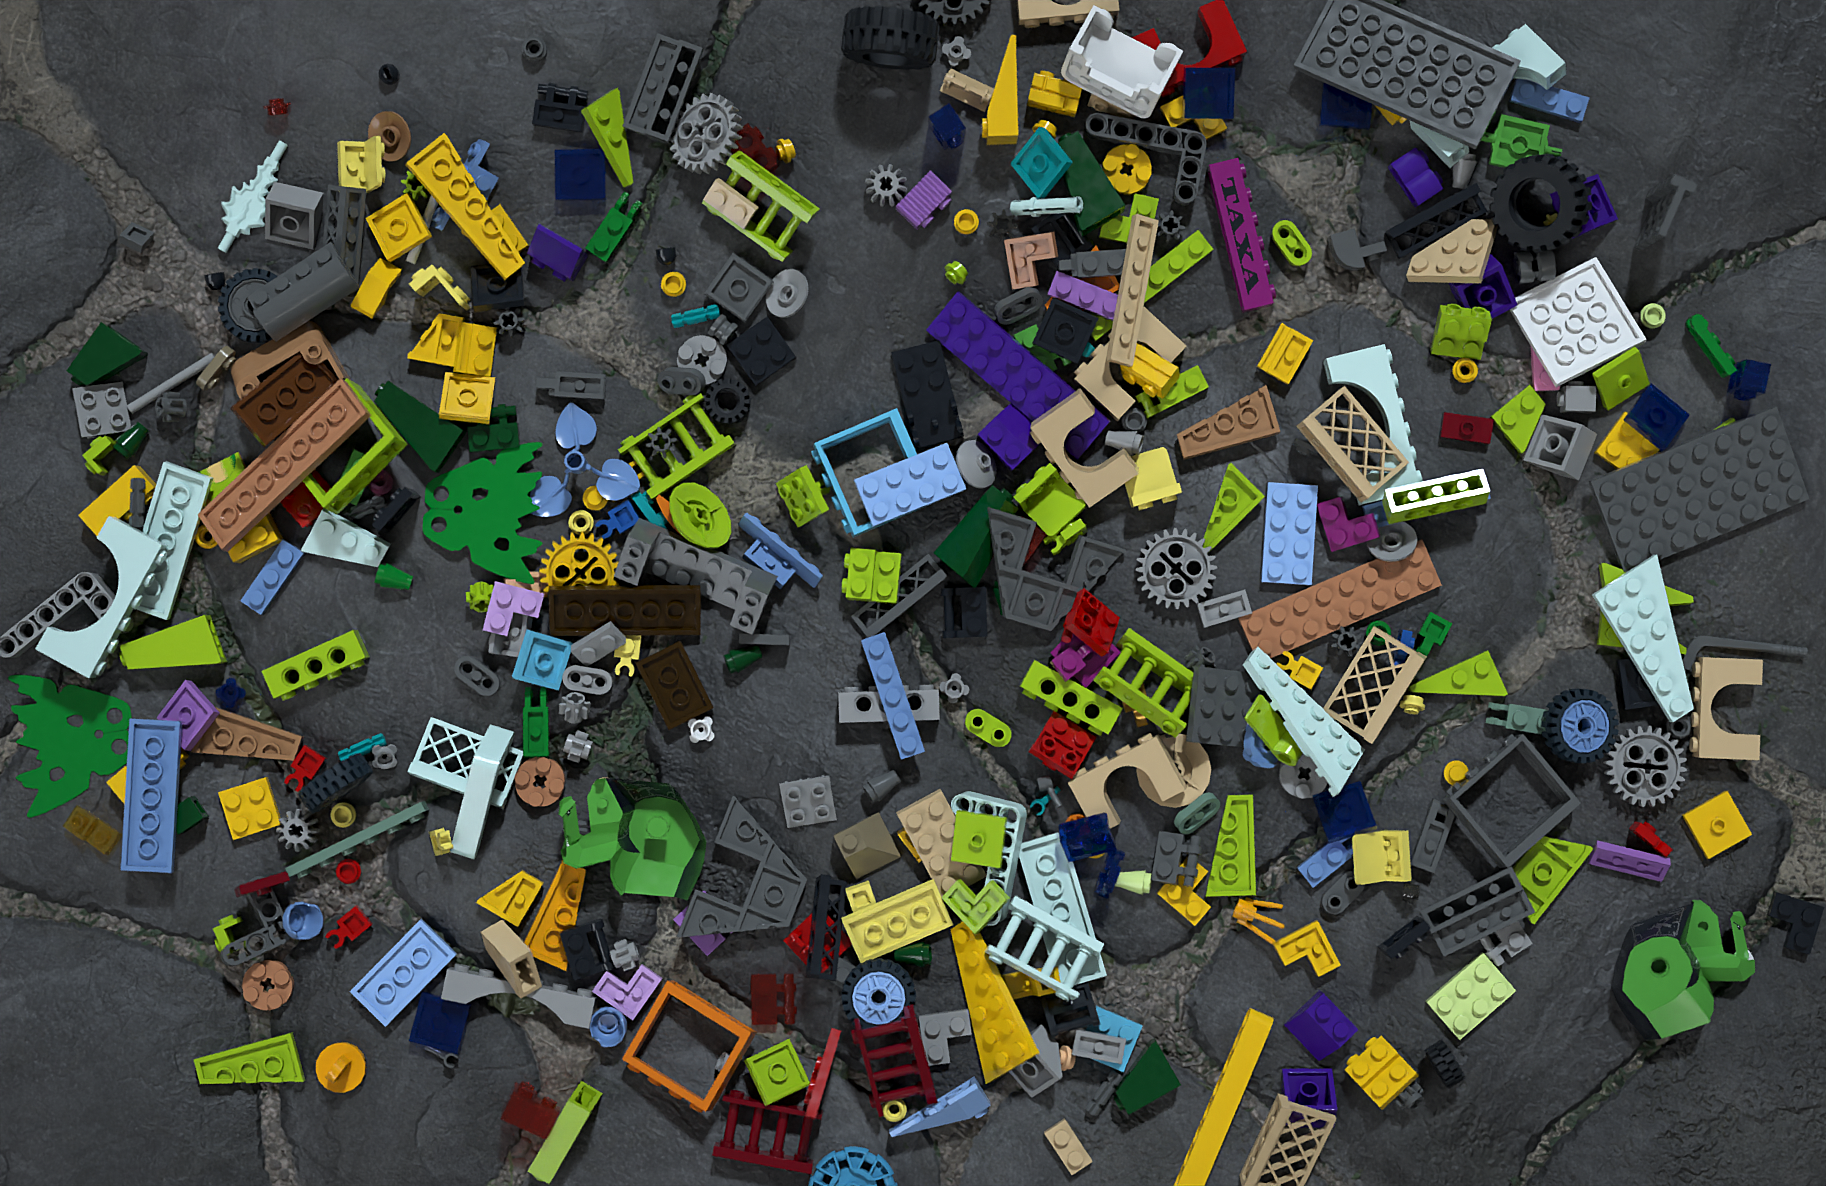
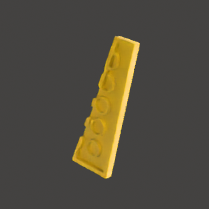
(454, 189)

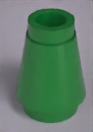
(392, 577)

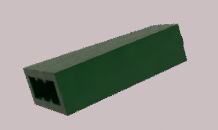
(1090, 183)
(420, 425)
(970, 545)

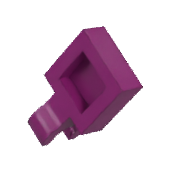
(1071, 662)

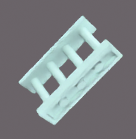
(1064, 935)

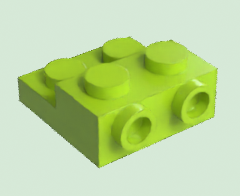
(1461, 331)
(872, 576)

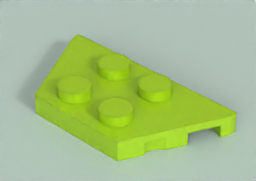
(1547, 870)

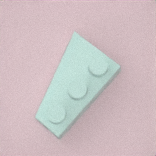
(344, 540)

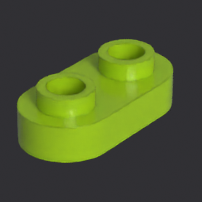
(1293, 242)
(988, 727)

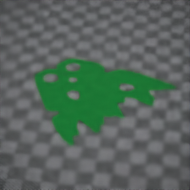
(490, 517)
(65, 745)

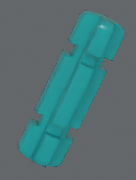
(695, 316)
(363, 747)

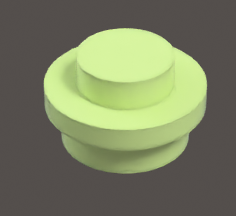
(1652, 315)

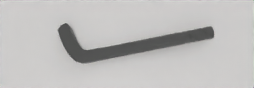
(1700, 641)

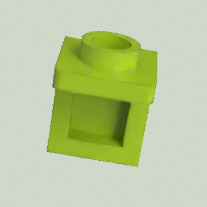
(99, 449)
(224, 933)

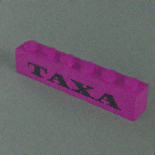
(1240, 235)

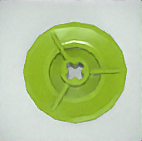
(699, 515)

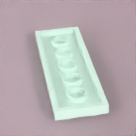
(173, 521)
(1058, 892)

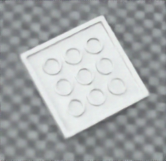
(1576, 322)

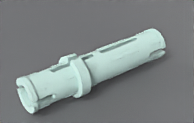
(1036, 206)

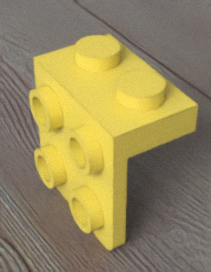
(361, 164)
(427, 279)
(1154, 480)
(1381, 856)

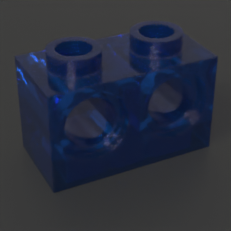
(947, 127)
(1749, 379)

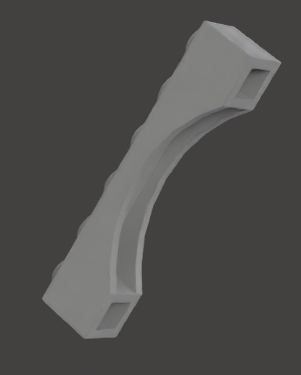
(571, 1007)

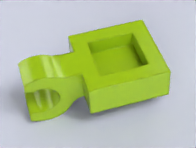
(1067, 536)

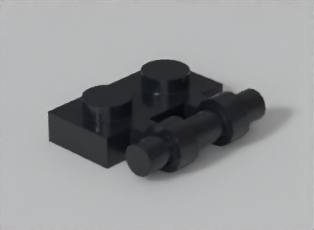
(559, 115)

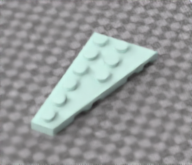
(1643, 623)
(1307, 722)

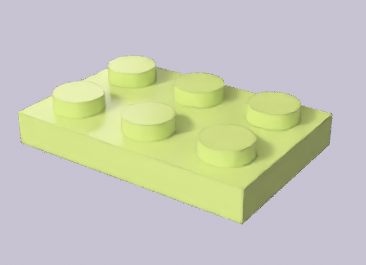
(1470, 995)

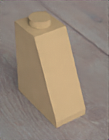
(512, 958)

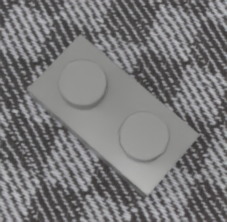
(1224, 608)
(598, 644)
(1098, 1046)

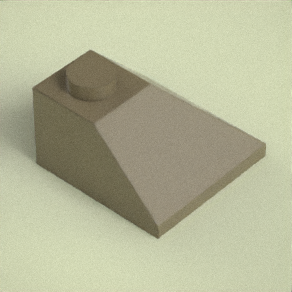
(867, 845)

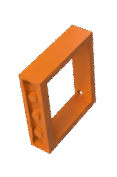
(709, 1010)

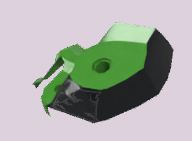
(643, 833)
(1668, 965)

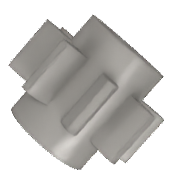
(574, 707)
(577, 746)
(625, 955)

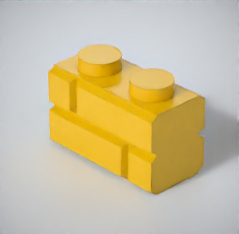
(1054, 94)
(1151, 372)

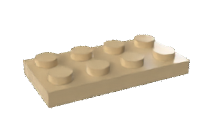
(931, 830)

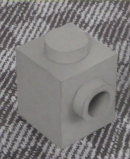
(1577, 398)

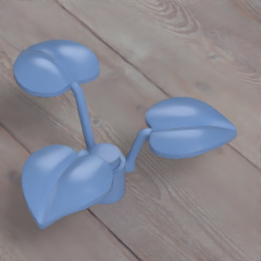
(615, 481)

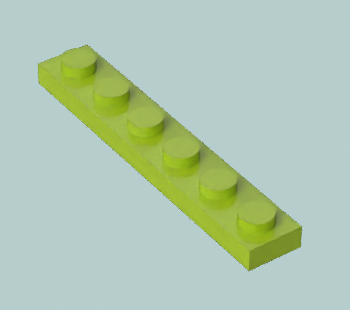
(1165, 272)

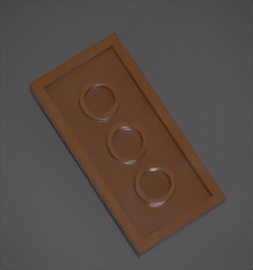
(283, 398)

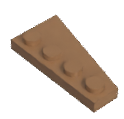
(1238, 424)
(247, 738)

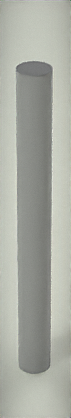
(170, 383)

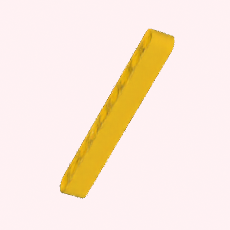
(1225, 1099)

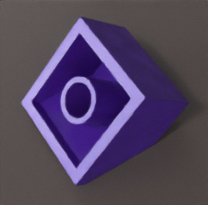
(1602, 209)
(556, 253)
(1491, 294)
(1009, 436)
(1320, 1026)
(1311, 1089)

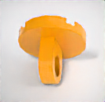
(341, 1067)

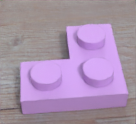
(507, 600)
(628, 997)

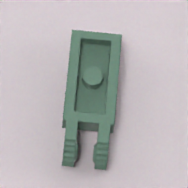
(1519, 717)

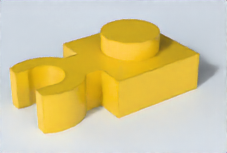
(1303, 672)

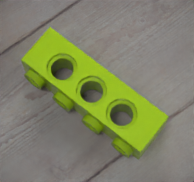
(1435, 496)
(278, 675)
(1107, 710)

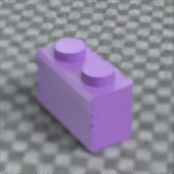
(924, 201)

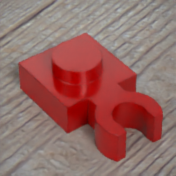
(307, 765)
(1647, 834)
(351, 925)

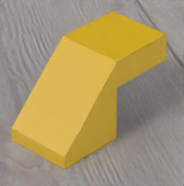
(375, 287)
(1022, 985)

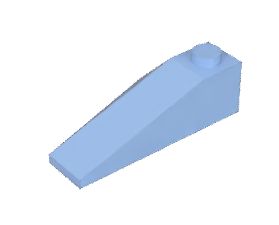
(957, 1105)

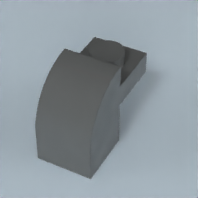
(1348, 253)

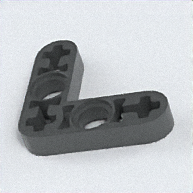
(264, 934)

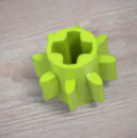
(420, 191)
(479, 596)

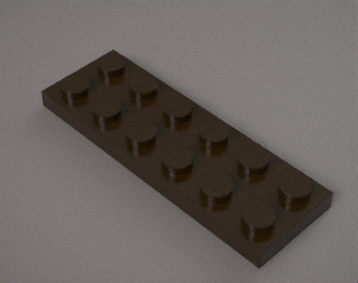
(629, 607)

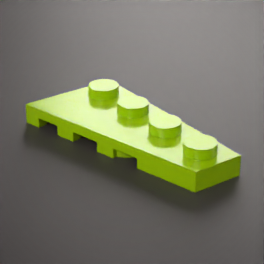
(1234, 853)
(260, 1061)

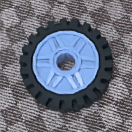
(872, 977)

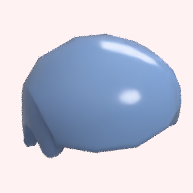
(302, 920)
(608, 1026)

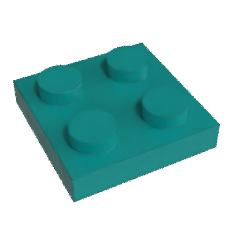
(1041, 163)

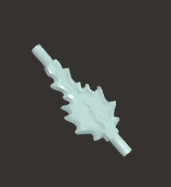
(247, 206)

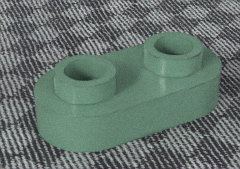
(1197, 813)

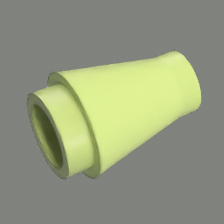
(1135, 881)

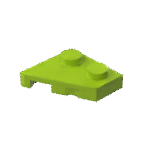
(1519, 417)

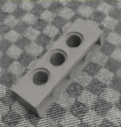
(850, 713)

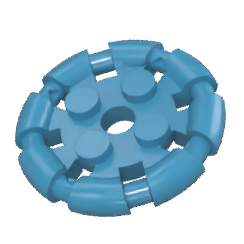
(853, 1174)

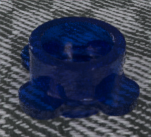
(223, 692)

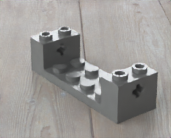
(685, 563)

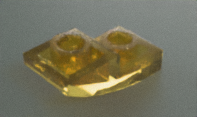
(92, 829)

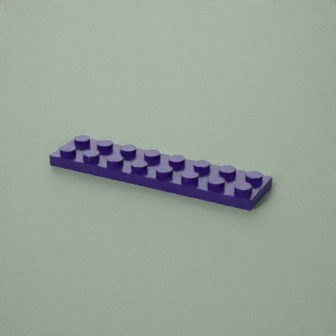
(1009, 367)

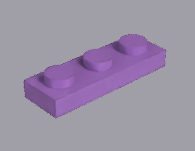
(1083, 295)
(1629, 861)

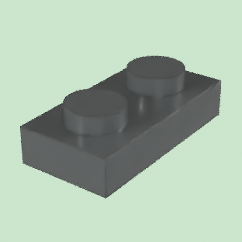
(776, 637)

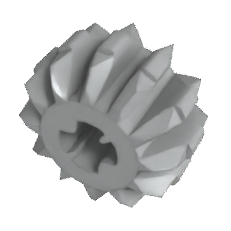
(896, 185)
(296, 839)

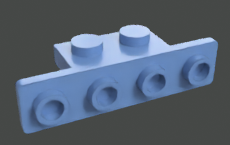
(483, 179)
(775, 556)

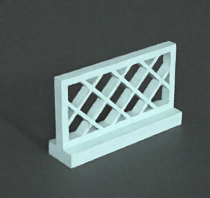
(453, 780)

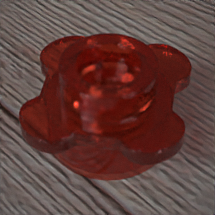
(277, 106)

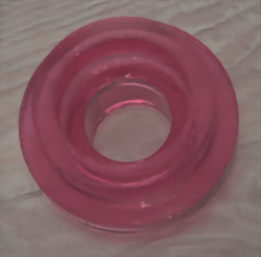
(383, 475)

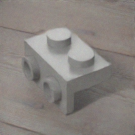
(511, 644)

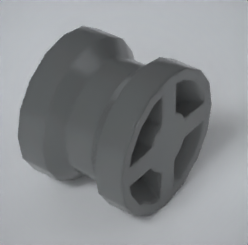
(722, 329)

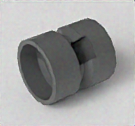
(1543, 266)

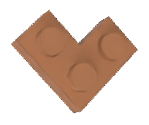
(1022, 255)

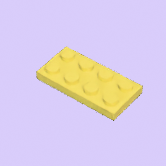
(897, 921)

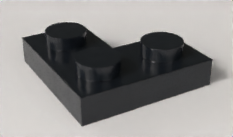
(1803, 920)

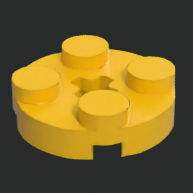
(1131, 156)

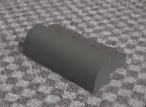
(662, 88)
(302, 292)
(1478, 911)

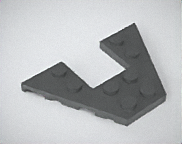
(1037, 598)
(772, 891)

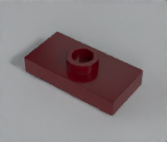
(1466, 428)
(263, 885)

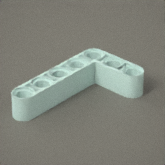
(480, 790)
(1013, 829)

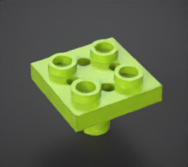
(803, 495)

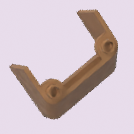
(307, 339)

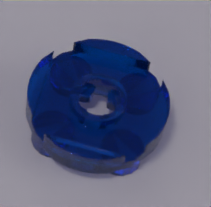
(1106, 881)

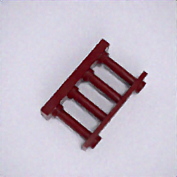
(912, 1045)
(751, 1152)

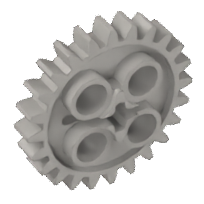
(706, 133)
(1191, 552)
(1643, 788)

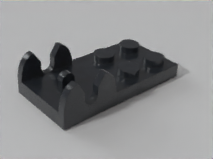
(927, 394)

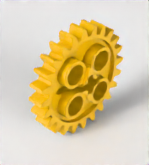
(564, 555)

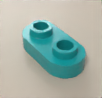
(644, 503)

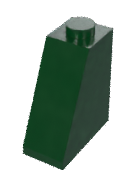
(104, 356)
(1146, 1079)

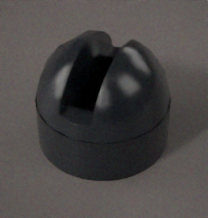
(393, 71)
(666, 255)
(215, 280)

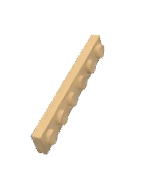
(1132, 290)

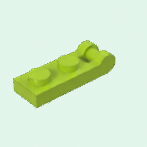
(1187, 385)

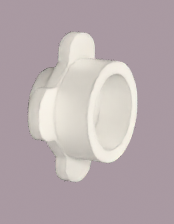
(707, 733)

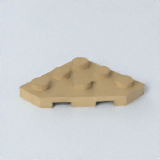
(1457, 256)

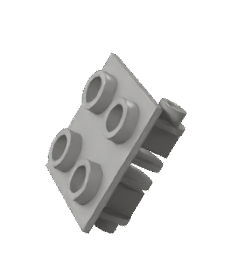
(101, 409)
(808, 801)

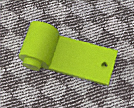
(1273, 732)

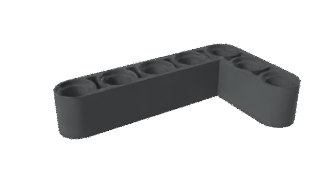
(1156, 144)

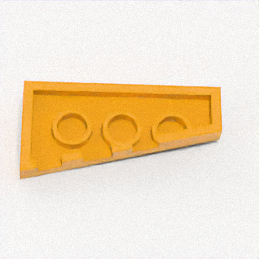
(555, 915)

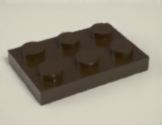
(674, 685)

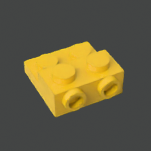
(1380, 1071)

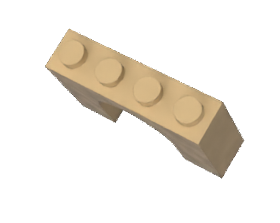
(1034, 12)
(1096, 376)
(1090, 482)
(1710, 677)
(1148, 756)

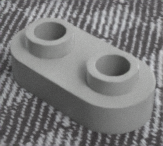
(587, 679)

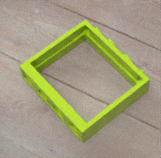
(367, 467)

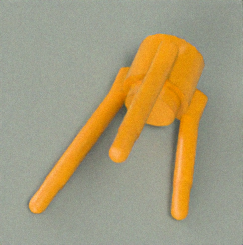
(1246, 911)

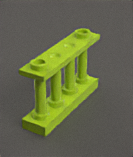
(781, 195)
(699, 457)
(1152, 660)

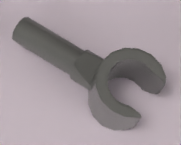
(1044, 784)
(442, 1054)

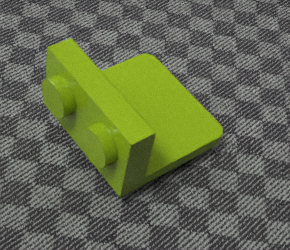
(1049, 500)

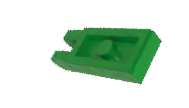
(612, 229)
(1710, 346)
(536, 725)

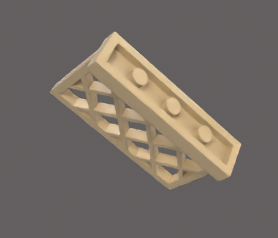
(1334, 454)
(1393, 695)
(1269, 1136)

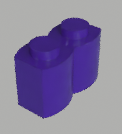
(1416, 177)

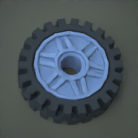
(1596, 729)

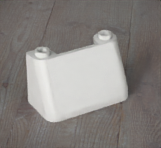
(1118, 65)

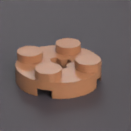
(553, 785)
(273, 998)

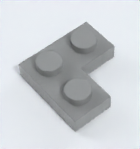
(937, 1028)

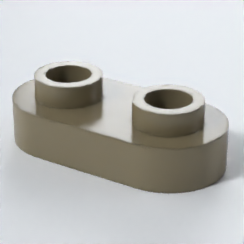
(210, 376)

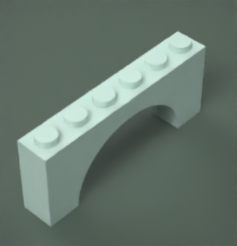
(1537, 64)
(1372, 374)
(136, 560)

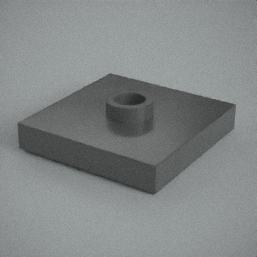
(739, 287)

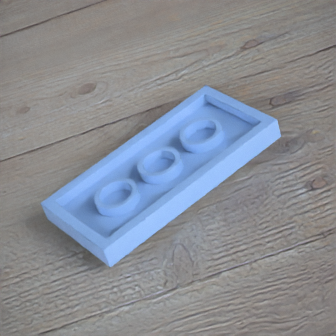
(909, 484)
(1289, 533)
(403, 972)

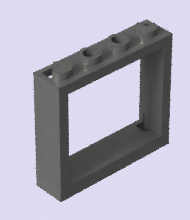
(1536, 832)

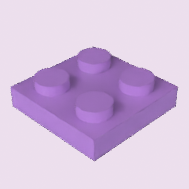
(193, 710)

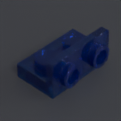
(1086, 837)

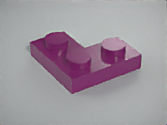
(1341, 530)

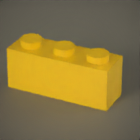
(116, 500)

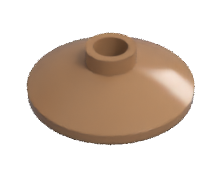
(386, 124)

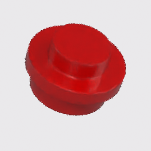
(348, 871)

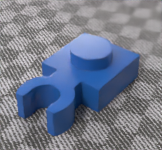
(622, 518)
(1399, 655)

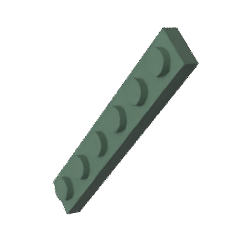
(349, 844)

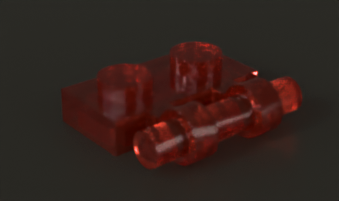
(764, 998)

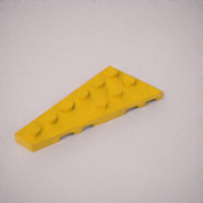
(996, 1021)

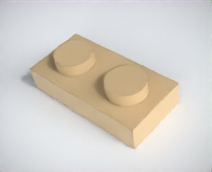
(731, 203)
(1068, 1146)

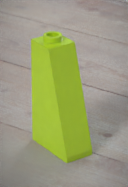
(180, 645)
(564, 1132)

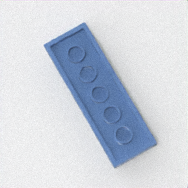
(151, 795)

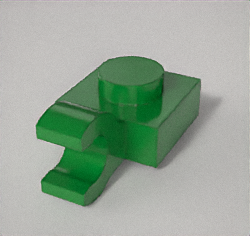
(1433, 631)

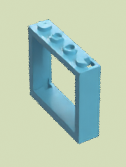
(829, 478)

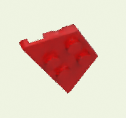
(820, 1075)

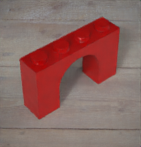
(1224, 42)

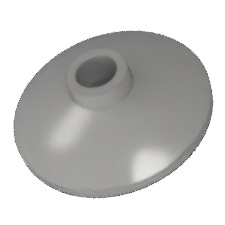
(787, 293)
(976, 464)
(1398, 534)

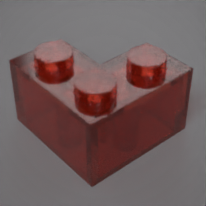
(529, 1111)

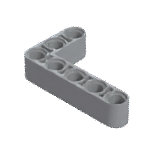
(61, 612)

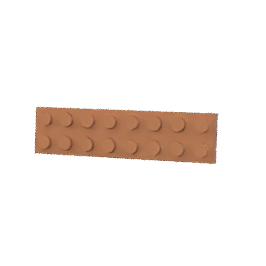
(284, 465)
(1339, 602)

